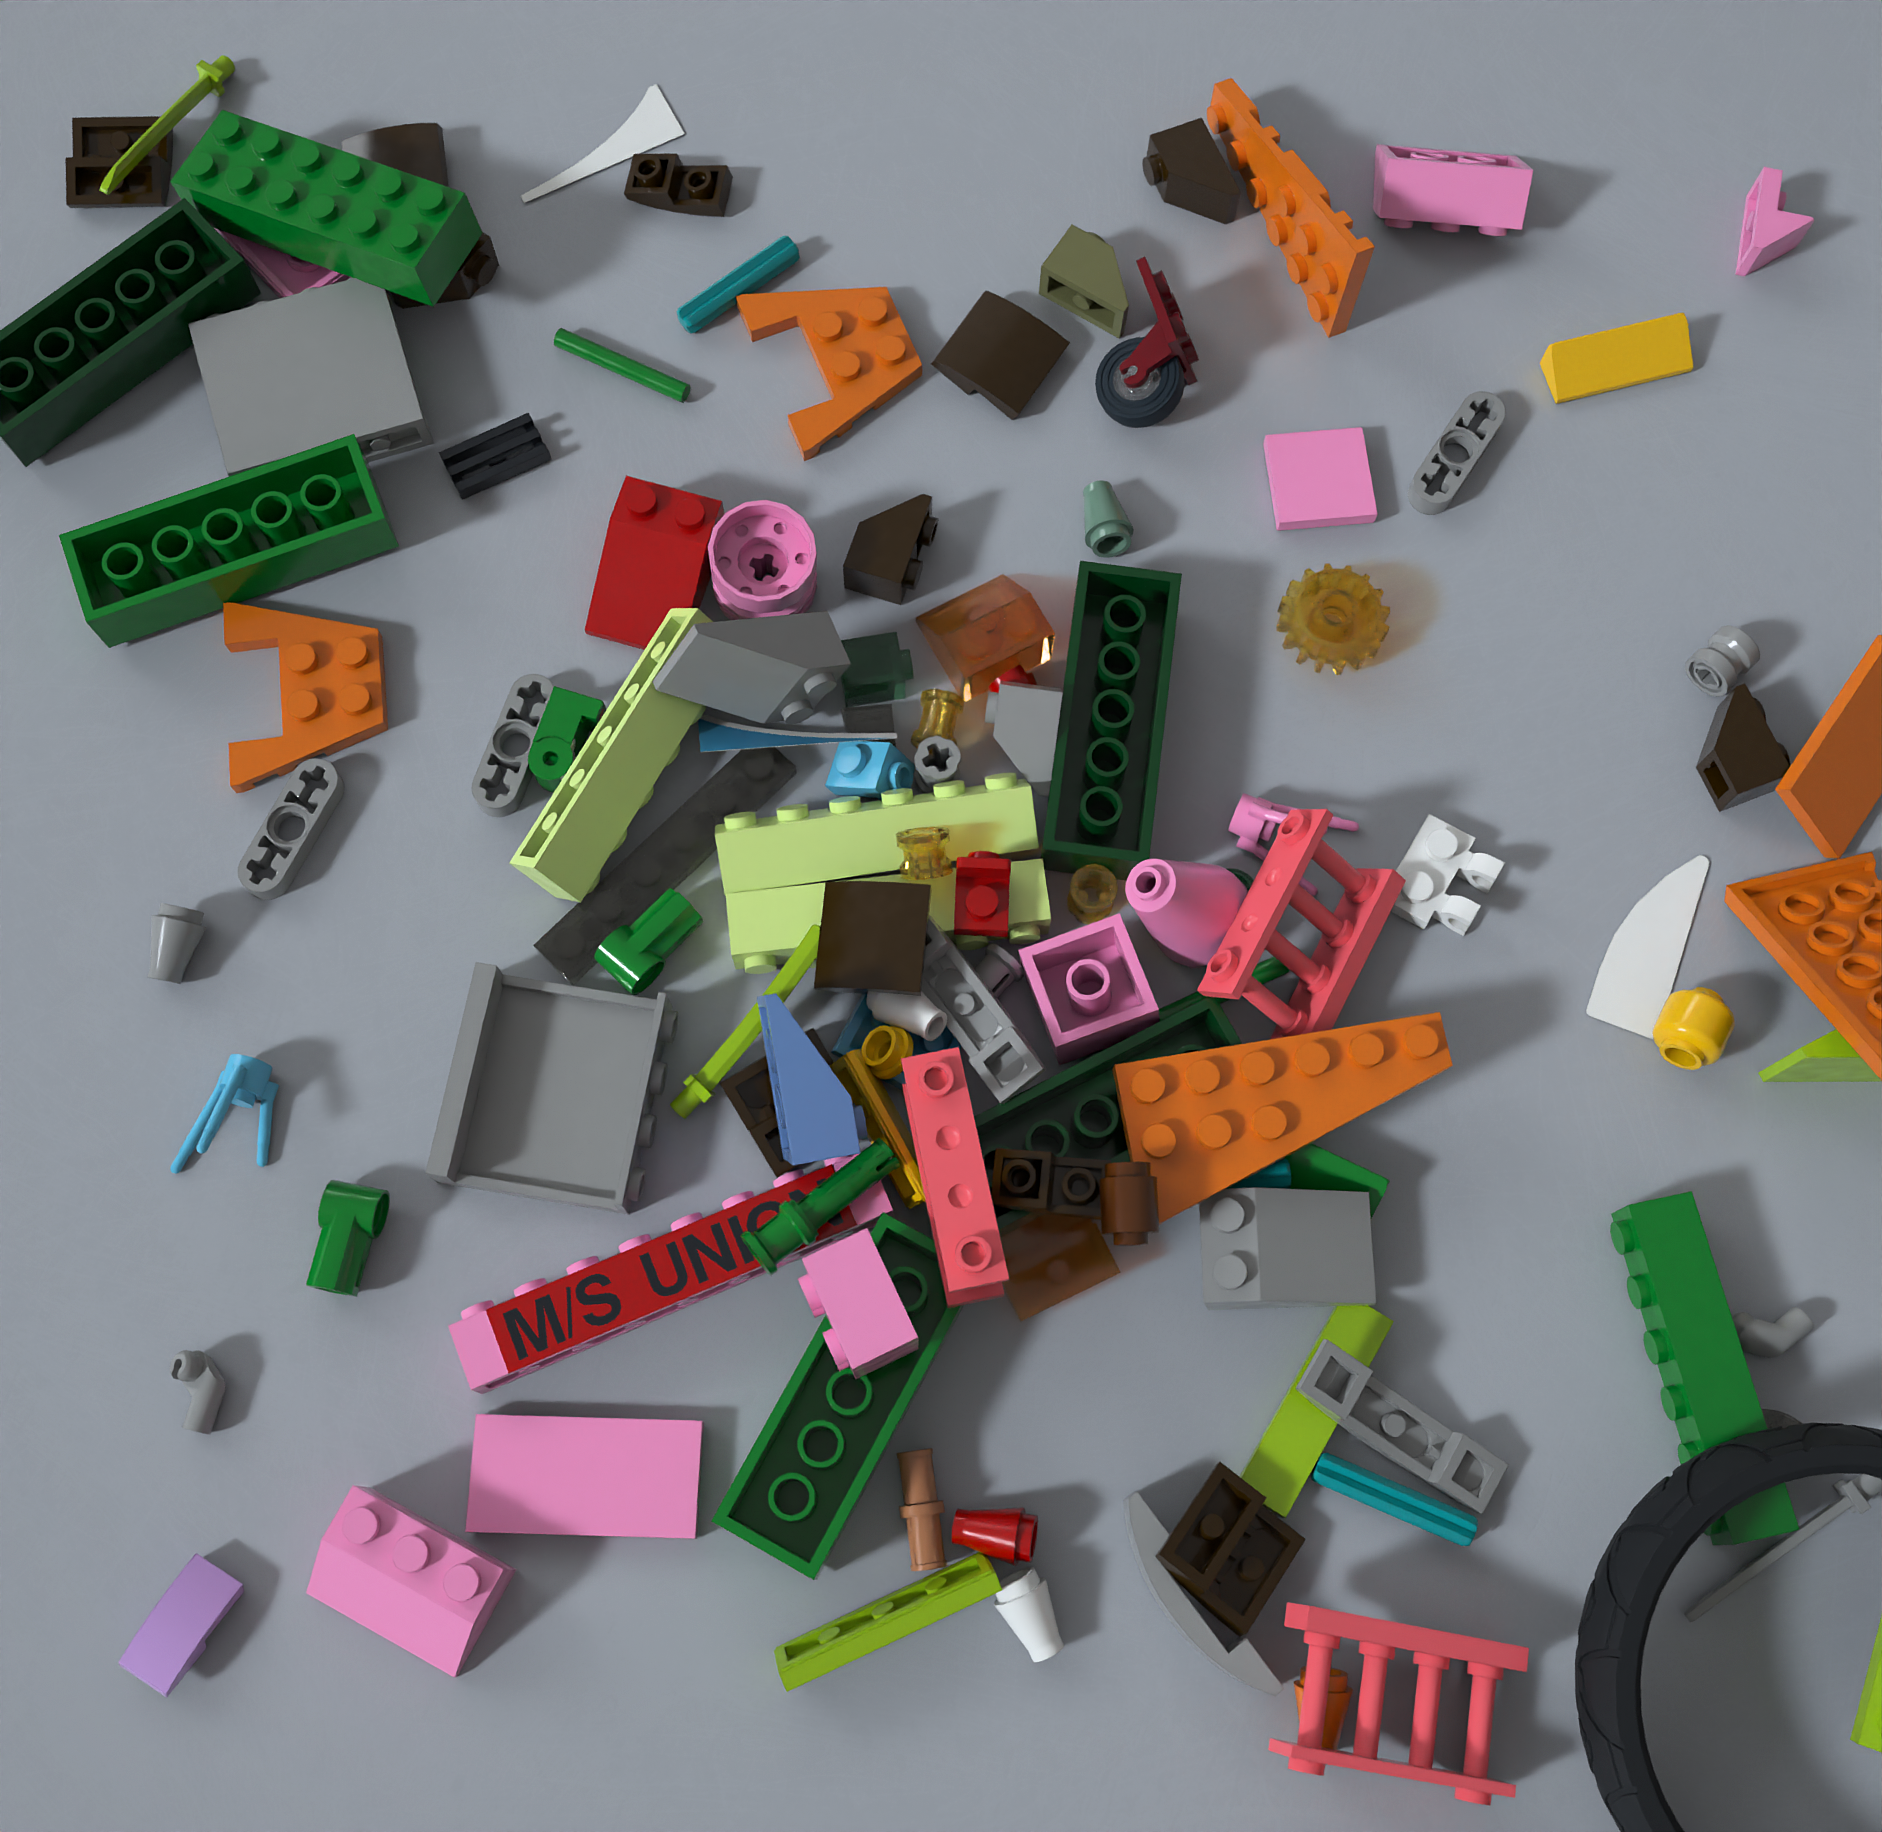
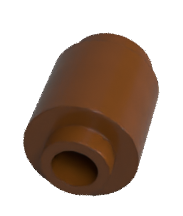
(1129, 1203)

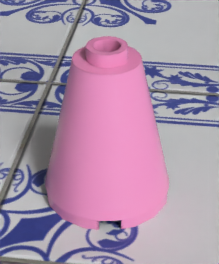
(1185, 906)

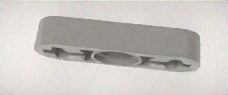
(1456, 433)
(490, 774)
(258, 853)

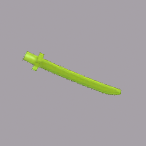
(209, 82)
(701, 1085)

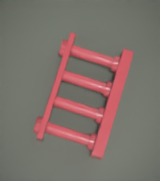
(1345, 938)
(953, 1178)
(1433, 1654)

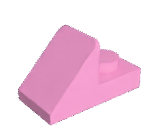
(1766, 227)

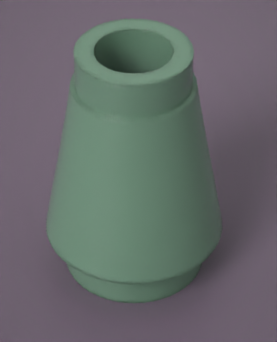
(1105, 521)

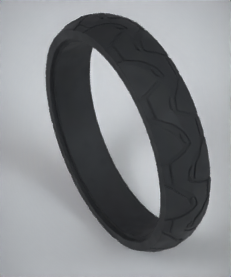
(1637, 1570)

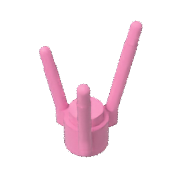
(1258, 819)

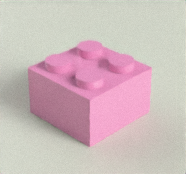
(1089, 988)
(860, 1303)

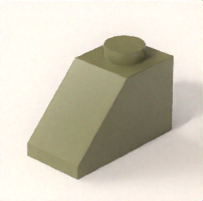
(1086, 280)

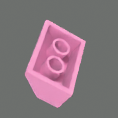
(1450, 189)
(407, 1578)

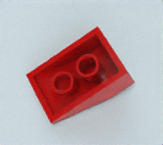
(651, 560)

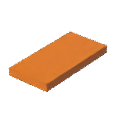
(1840, 765)

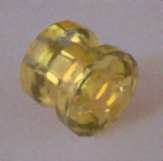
(924, 853)

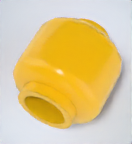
(1693, 1028)

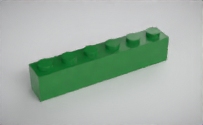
(1696, 1348)

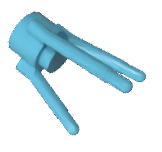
(239, 1084)

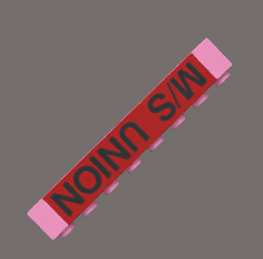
(641, 1282)

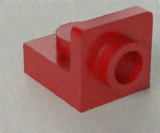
(982, 895)

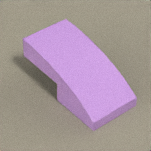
(180, 1624)

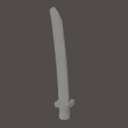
(1852, 1496)

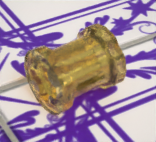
(938, 715)
(1106, 888)

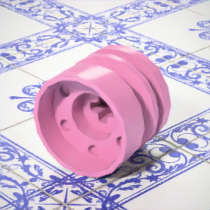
(758, 541)

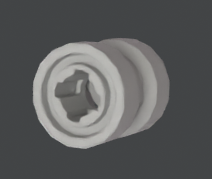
(1727, 655)

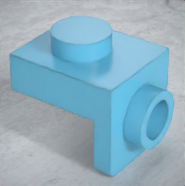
(868, 769)

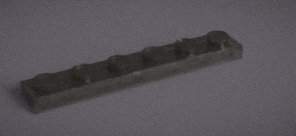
(663, 859)

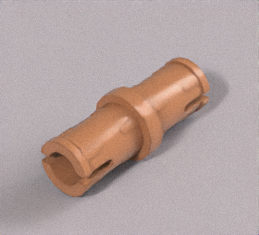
(921, 1510)

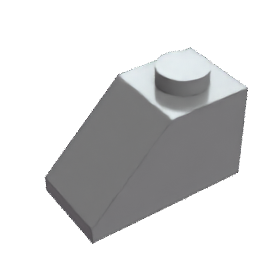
(1027, 728)

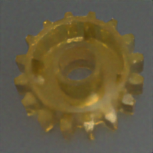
(1326, 641)

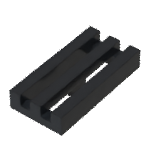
(491, 449)

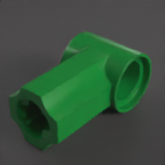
(639, 952)
(349, 1222)

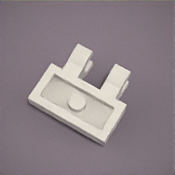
(1429, 868)

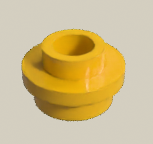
(884, 1050)

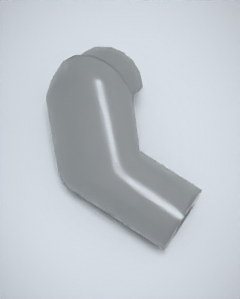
(1769, 1338)
(204, 1385)

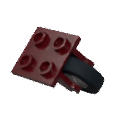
(1145, 375)

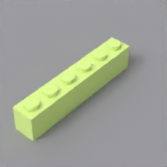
(611, 773)
(861, 837)
(773, 922)

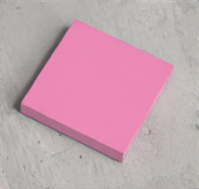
(1319, 478)

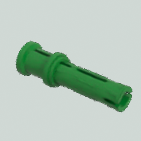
(799, 1220)

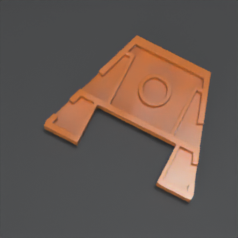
(856, 347)
(327, 683)

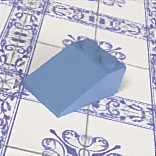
(809, 1100)

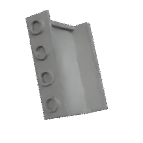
(309, 375)
(552, 1091)

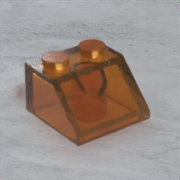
(987, 634)

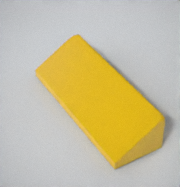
(1618, 358)
(882, 1122)

